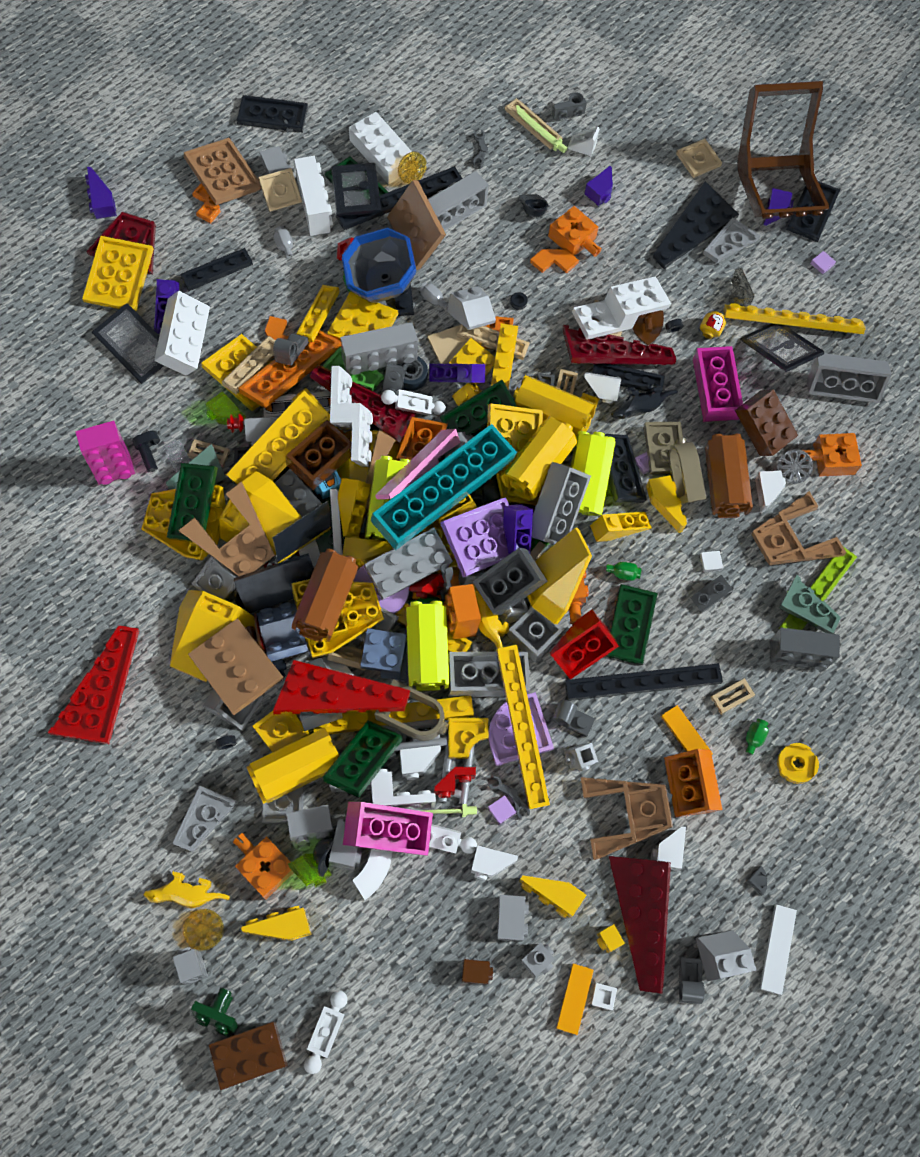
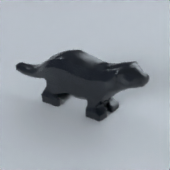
(642, 402)

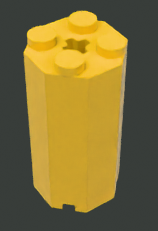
(555, 403)
(530, 467)
(293, 766)

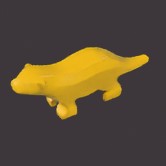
(489, 623)
(184, 893)

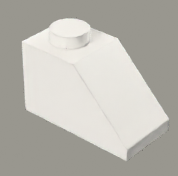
(604, 386)
(769, 486)
(417, 760)
(671, 849)
(490, 862)

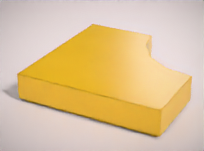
(464, 734)

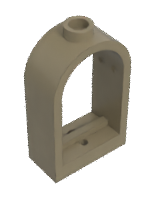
(686, 471)
(441, 727)

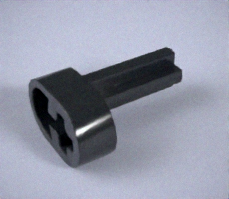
(143, 443)

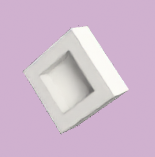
(711, 561)
(604, 996)

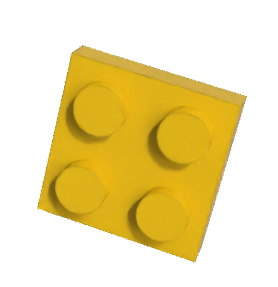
(474, 354)
(280, 730)

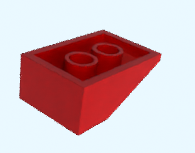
(583, 644)

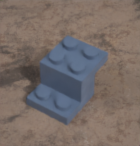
(278, 634)
(386, 653)

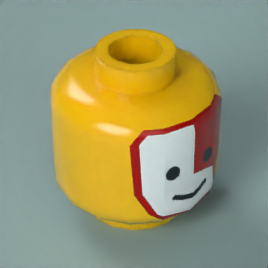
(712, 324)

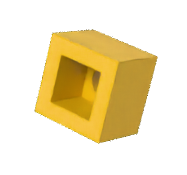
(609, 939)

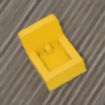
(465, 393)

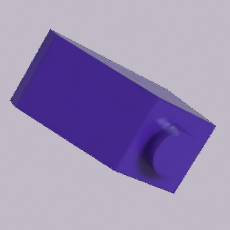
(600, 187)
(777, 200)

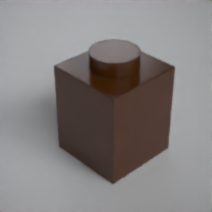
(476, 972)

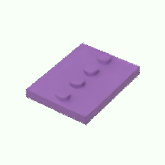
(477, 537)

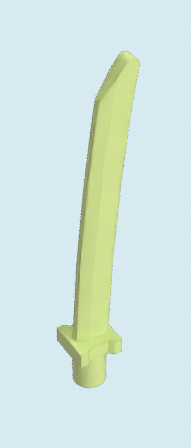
(557, 143)
(466, 810)

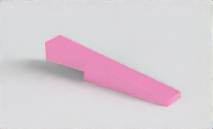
(420, 464)

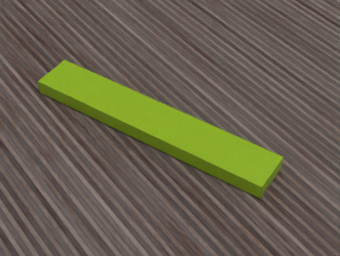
(824, 584)

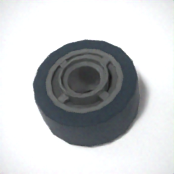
(418, 378)

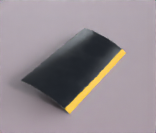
(302, 532)

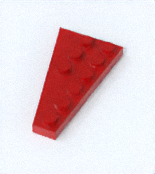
(330, 691)
(98, 697)

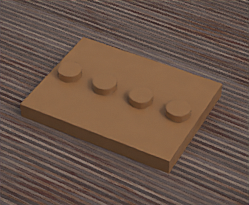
(222, 171)
(417, 220)
(235, 666)

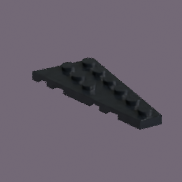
(699, 221)

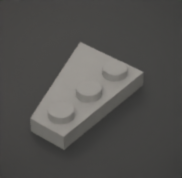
(730, 240)
(202, 817)

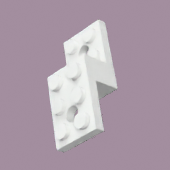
(621, 307)
(350, 416)
(383, 794)

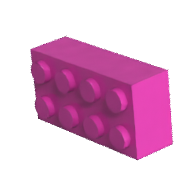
(717, 383)
(105, 452)
(387, 828)

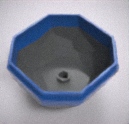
(377, 257)

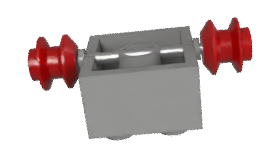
(253, 426)

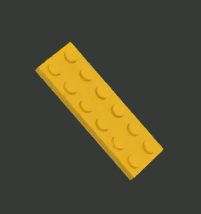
(287, 431)

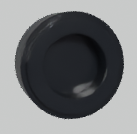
(518, 301)
(674, 325)
(226, 742)

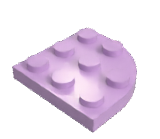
(501, 733)

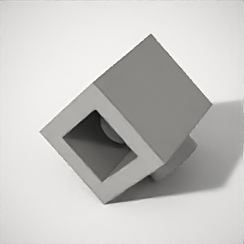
(581, 756)
(538, 960)

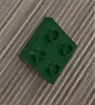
(216, 1014)

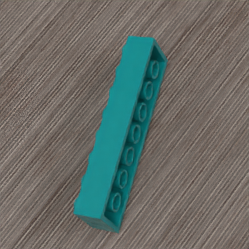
(443, 487)

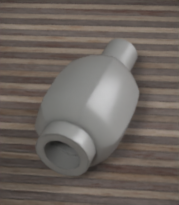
(283, 240)
(432, 294)

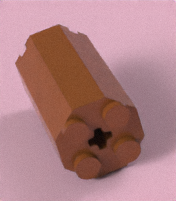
(728, 476)
(325, 596)

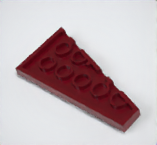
(614, 350)
(385, 416)
(644, 902)

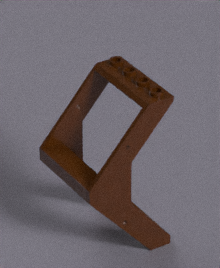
(803, 161)

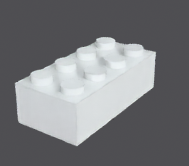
(379, 145)
(313, 195)
(182, 333)

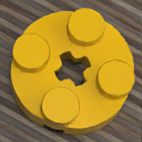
(805, 756)

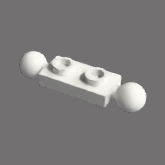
(413, 402)
(449, 840)
(325, 1032)

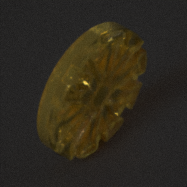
(412, 167)
(203, 929)

